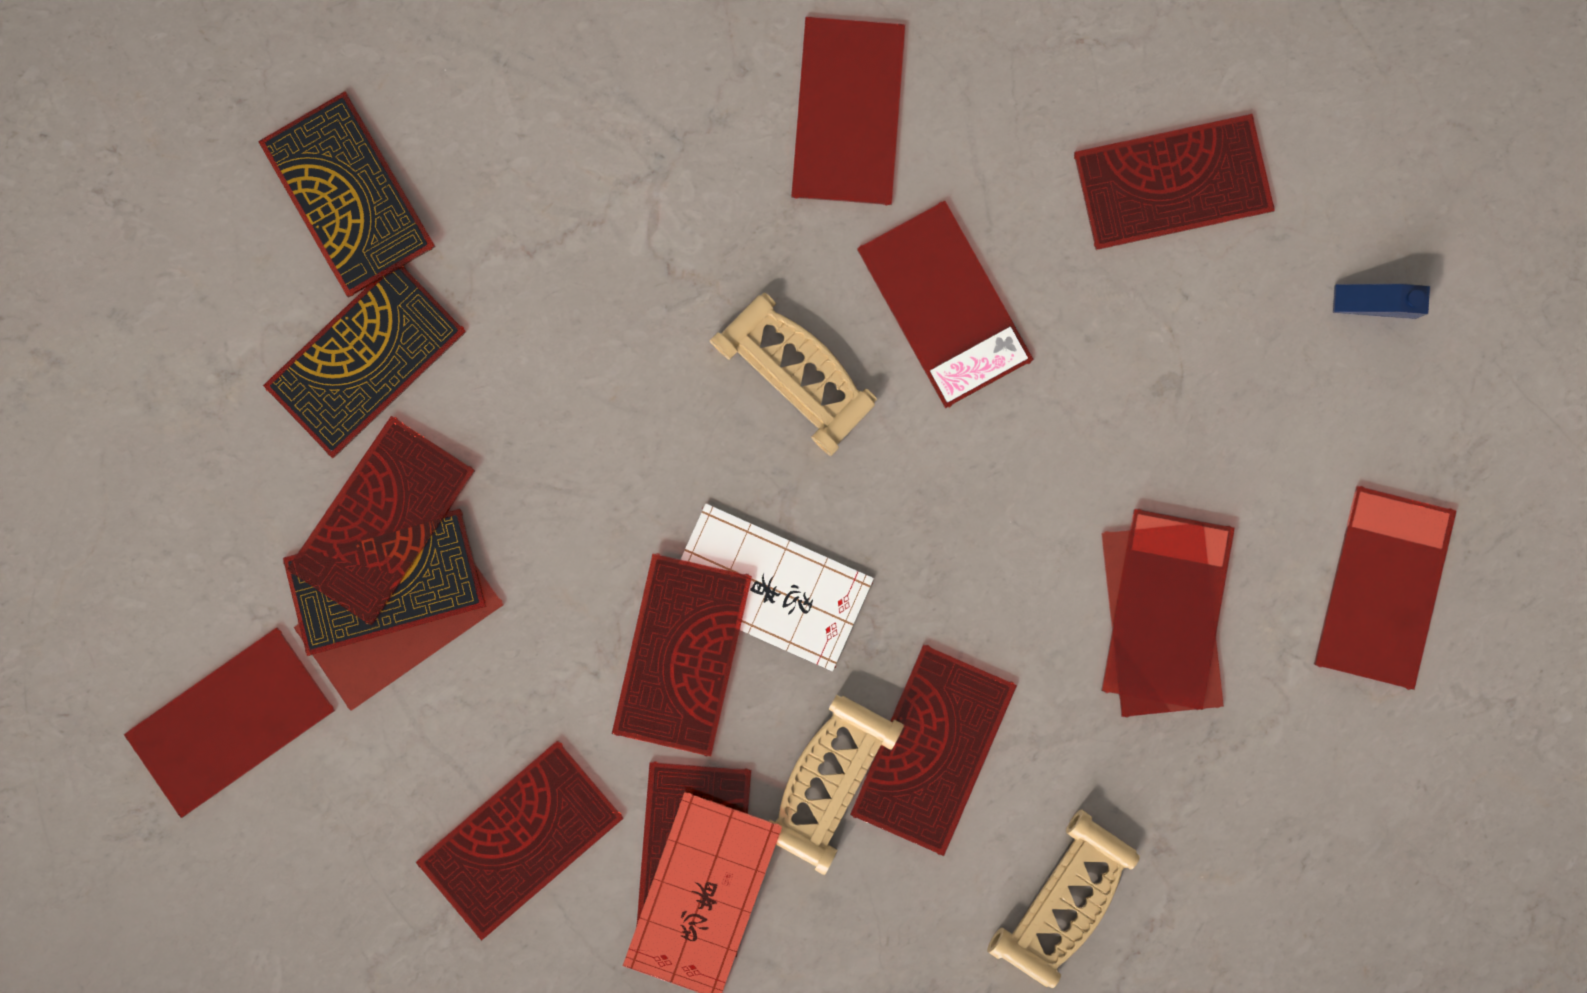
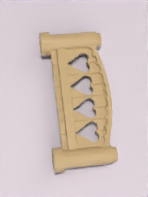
(832, 420)
(869, 733)
(1090, 845)

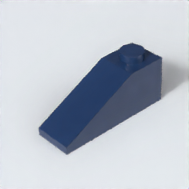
(1382, 300)

